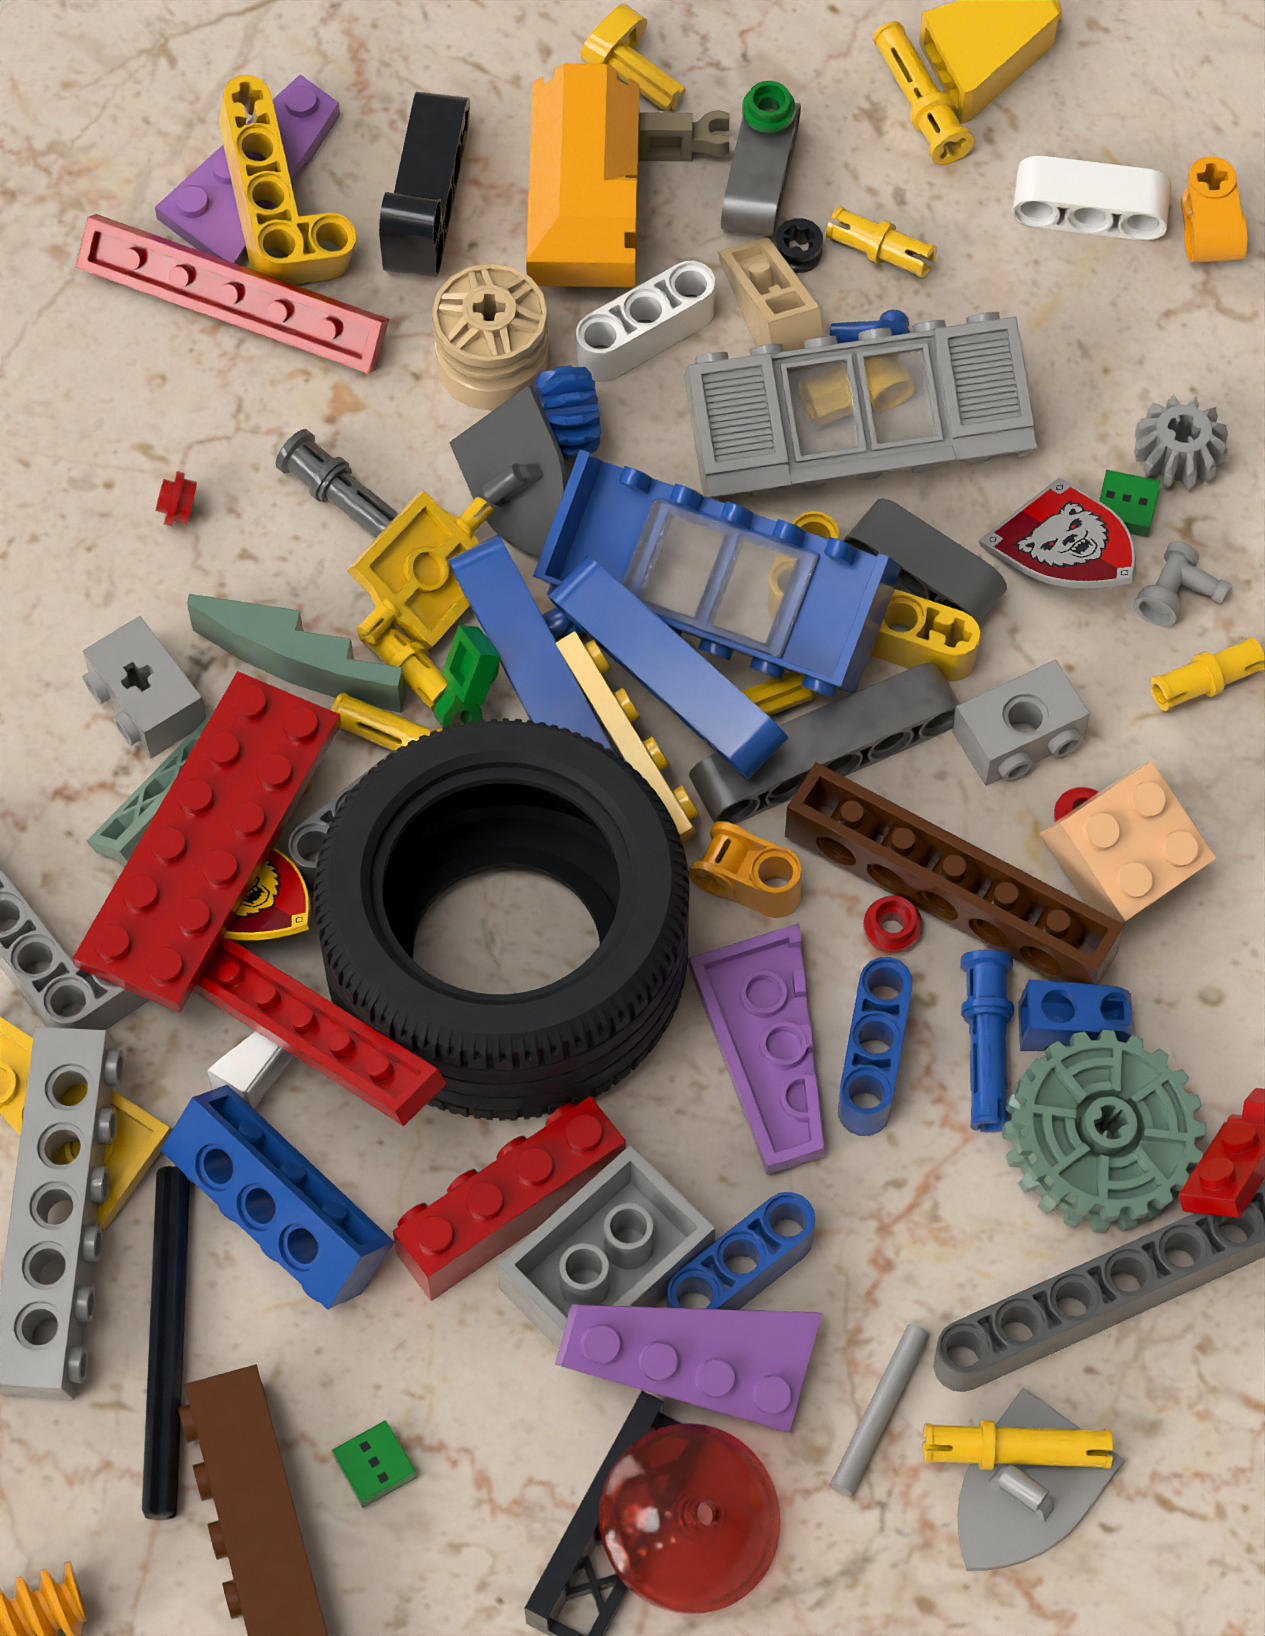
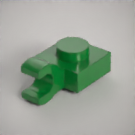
(469, 672)

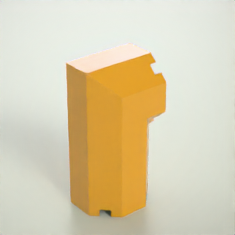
(583, 178)

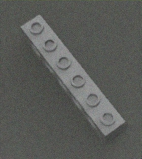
(57, 1062)

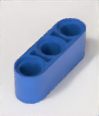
(874, 1020)
(753, 1239)

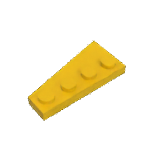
(137, 1134)

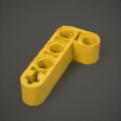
(271, 181)
(909, 649)

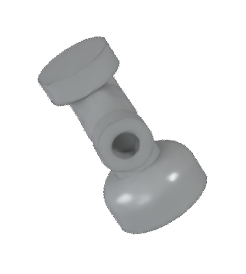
(1159, 602)

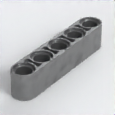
(838, 736)

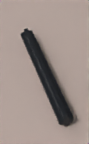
(166, 1345)

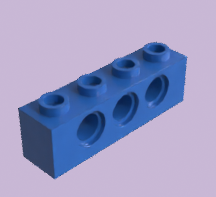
(277, 1196)

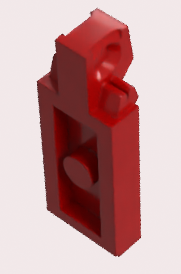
(1231, 1165)

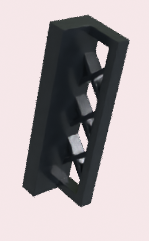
(584, 1535)

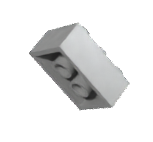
(605, 1246)

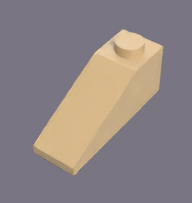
(771, 295)

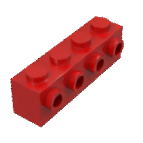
(507, 1198)

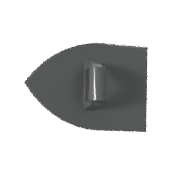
(515, 468)

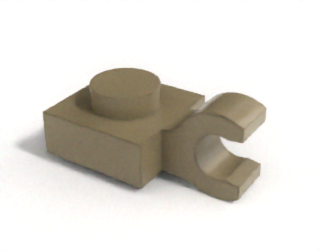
(674, 135)

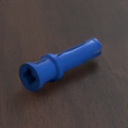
(987, 1014)

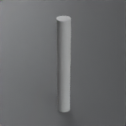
(879, 1410)

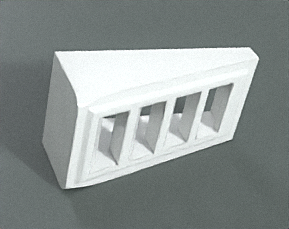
(250, 1068)

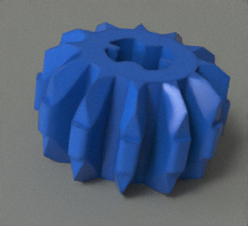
(571, 408)

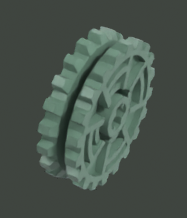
(1074, 1163)

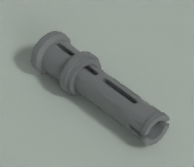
(332, 481)

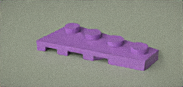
(205, 204)
(763, 1030)
(709, 1358)

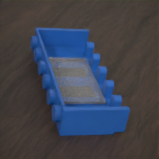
(725, 573)

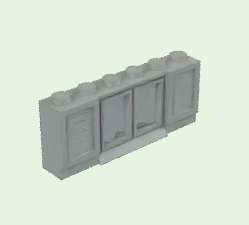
(860, 406)

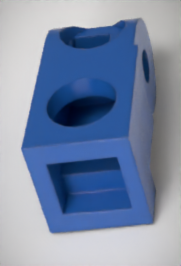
(1059, 1009)

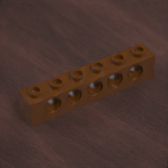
(952, 879)

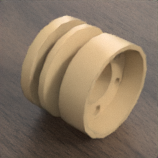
(489, 334)

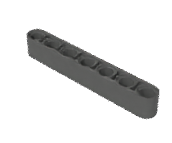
(1104, 1302)

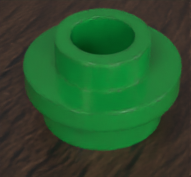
(773, 96)

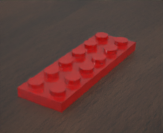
(207, 842)

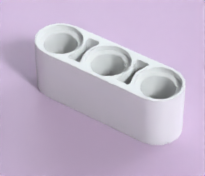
(1092, 198)
(656, 300)

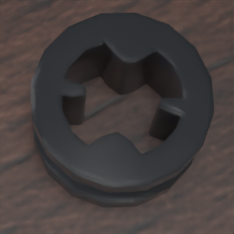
(803, 232)

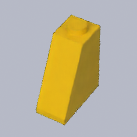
(985, 46)

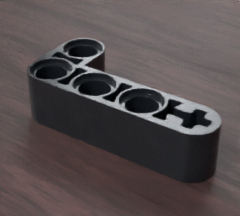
(419, 211)

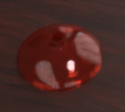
(654, 1525)

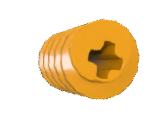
(46, 1609)

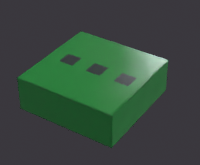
(1131, 499)
(374, 1463)

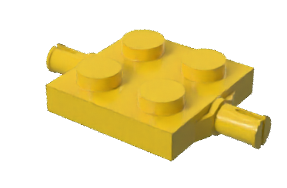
(410, 570)

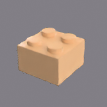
(1128, 844)

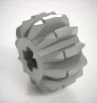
(1181, 442)

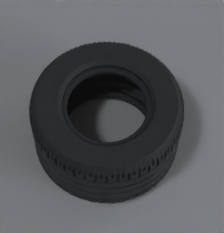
(498, 801)

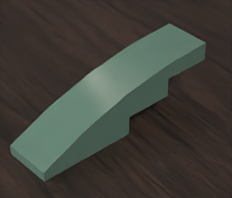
(277, 644)

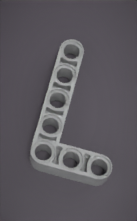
(61, 981)

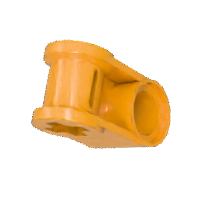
(1213, 213)
(738, 866)

